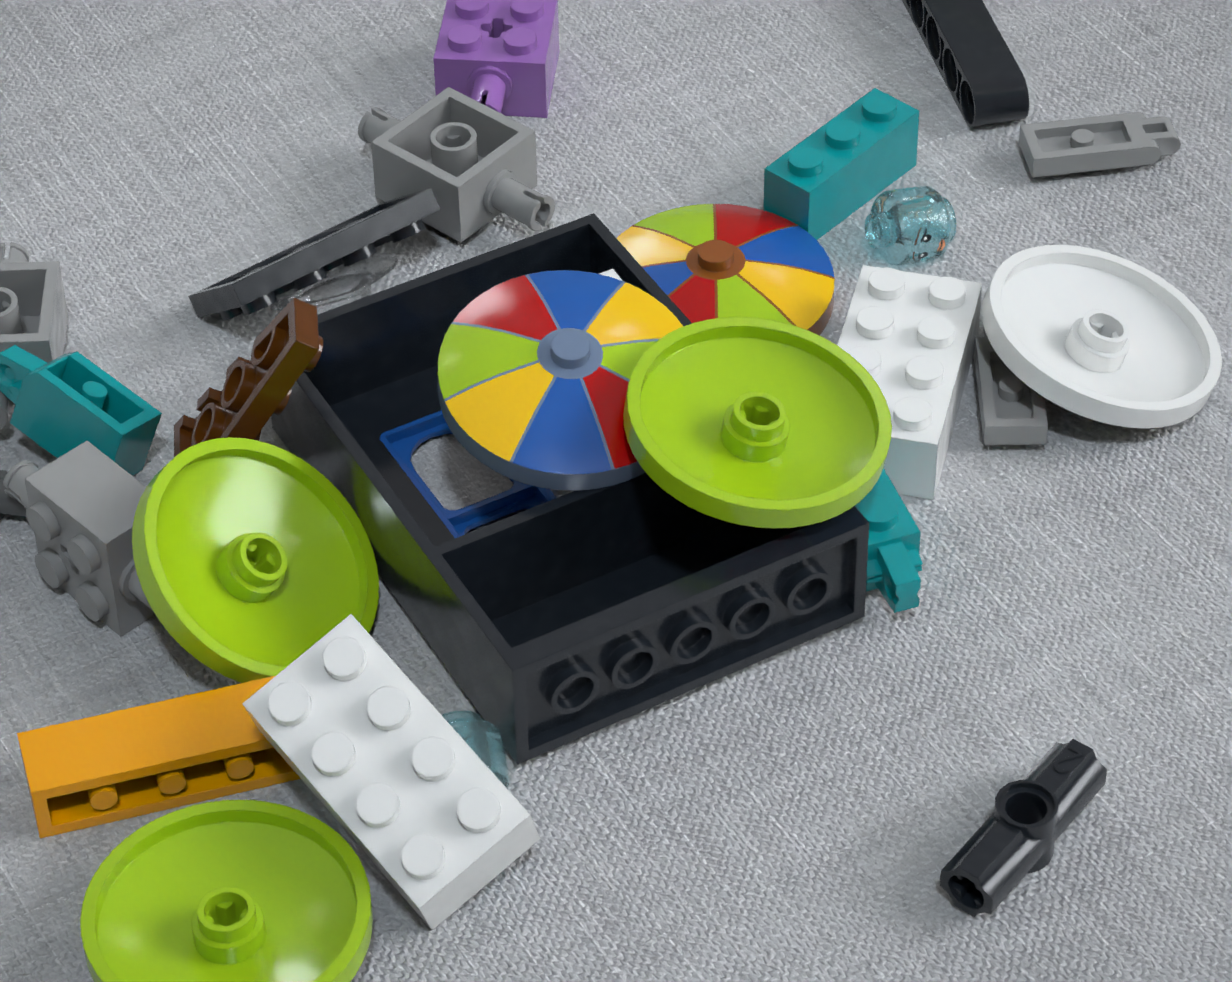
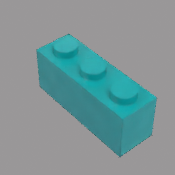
(843, 163)

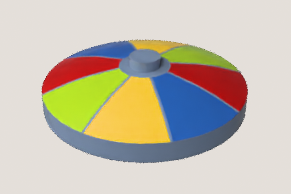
(543, 375)

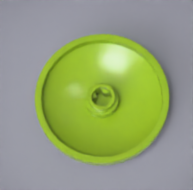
(757, 422)
(250, 556)
(228, 900)

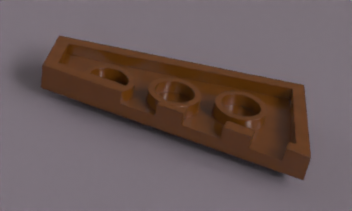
(257, 386)

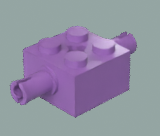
(500, 53)

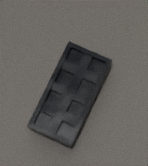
(310, 259)

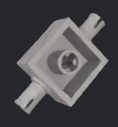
(466, 155)
(31, 308)
(83, 532)

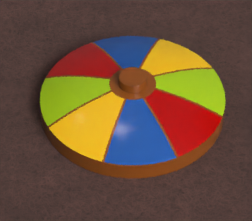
(735, 264)

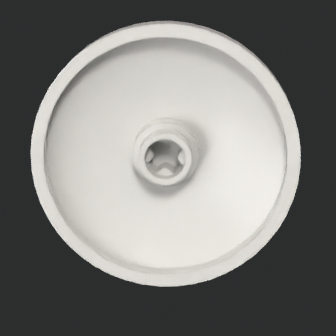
(1101, 336)

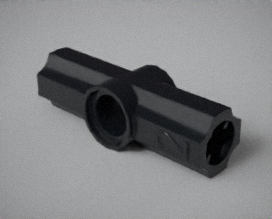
(1023, 827)

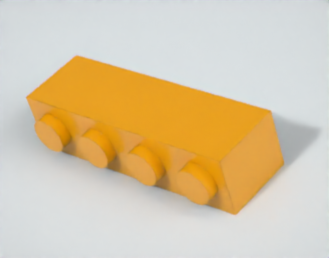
(148, 759)

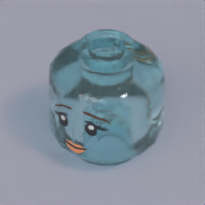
(910, 225)

